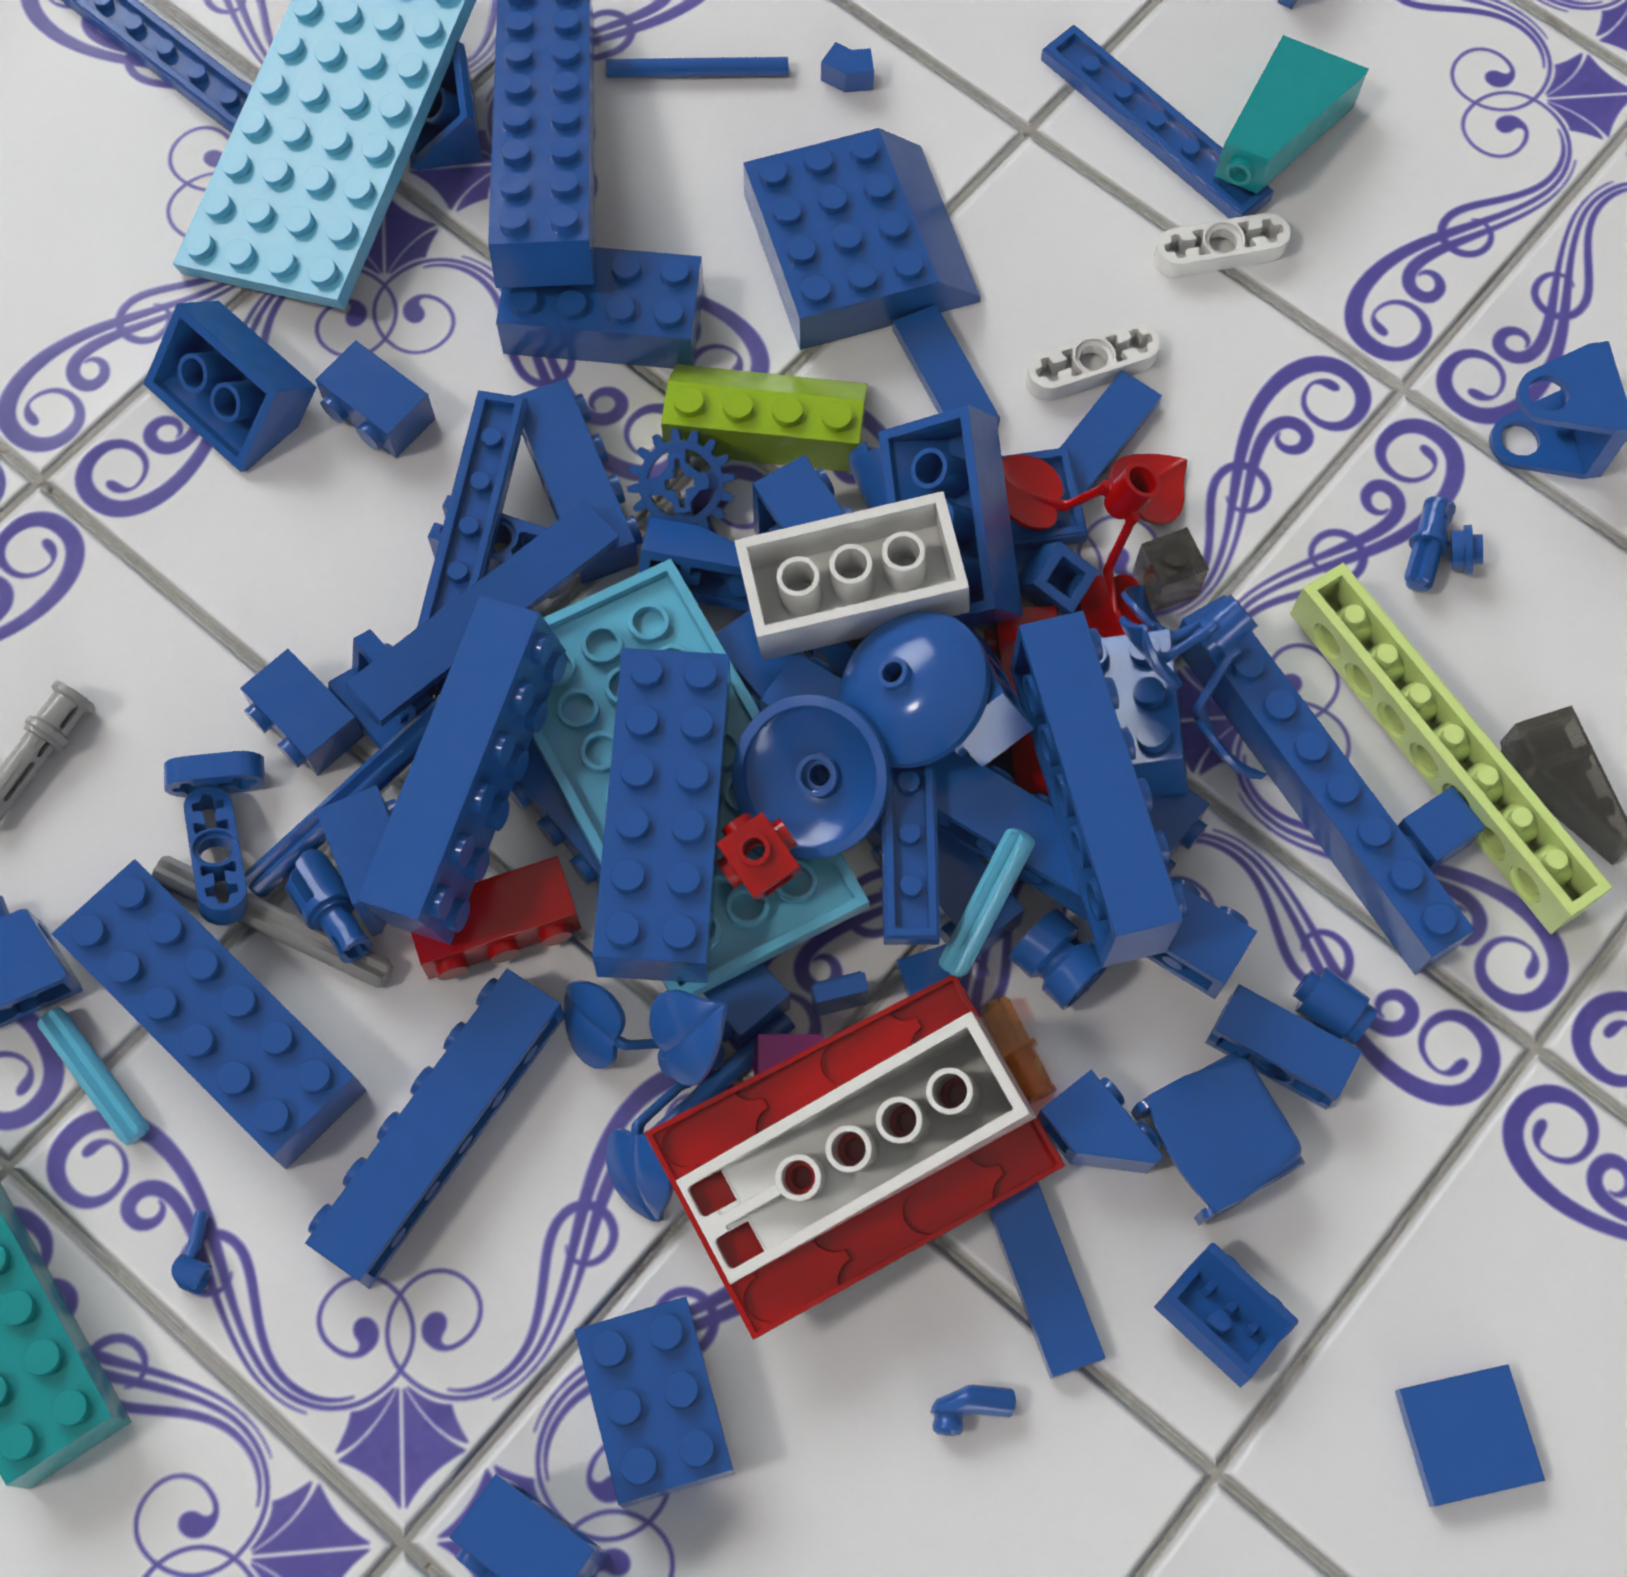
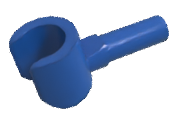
(187, 1270)

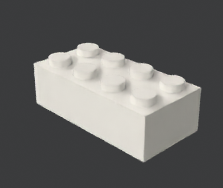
(851, 574)

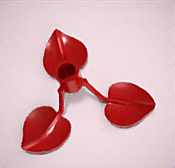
(1137, 489)

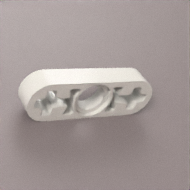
(1237, 230)
(1105, 344)

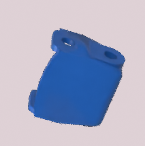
(1223, 1133)

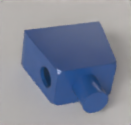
(30, 967)

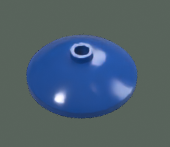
(935, 697)
(779, 765)

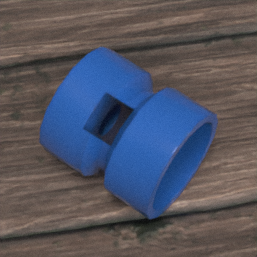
(1059, 958)

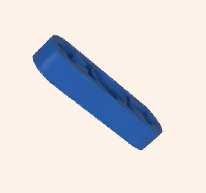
(207, 873)

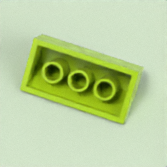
(766, 415)

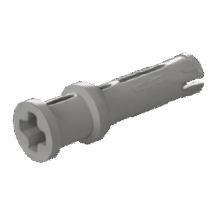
(44, 734)

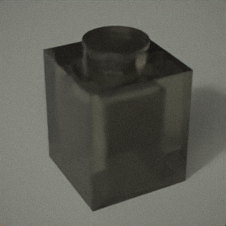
(1170, 569)

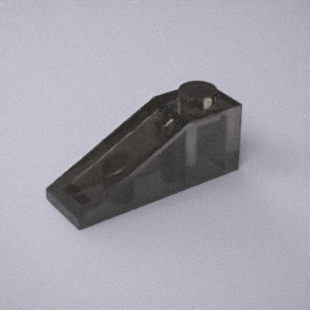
(1568, 778)

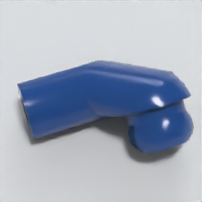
(970, 1400)

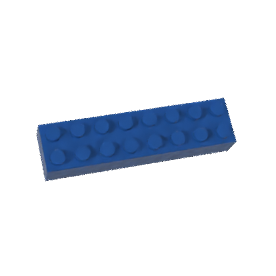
(543, 144)

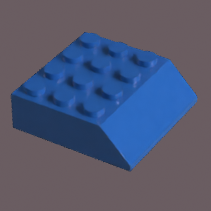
(855, 235)

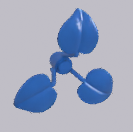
(1217, 631)
(690, 1046)

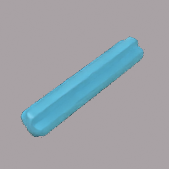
(986, 902)
(93, 1076)

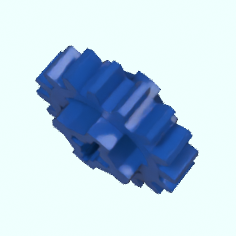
(678, 453)

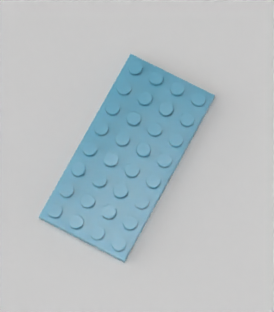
(322, 146)
(577, 741)

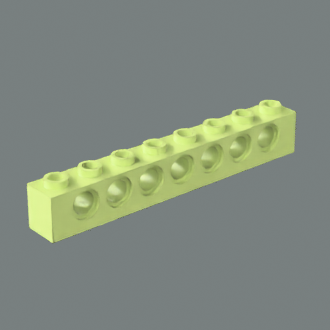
(1448, 747)

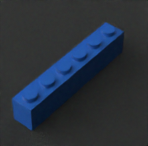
(435, 1128)

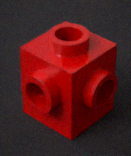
(771, 870)

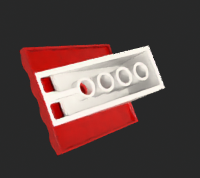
(853, 1154)

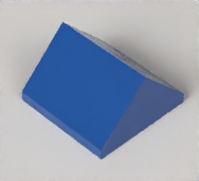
(451, 127)

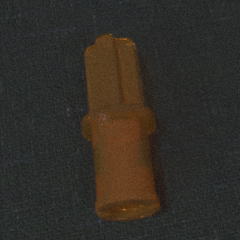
(1017, 1048)

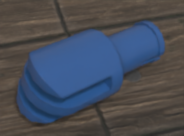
(325, 904)

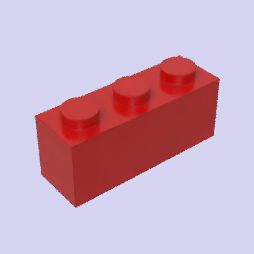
(505, 916)

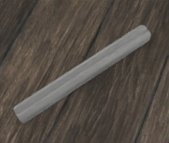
(277, 925)

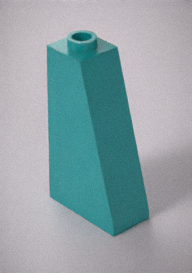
(1287, 112)

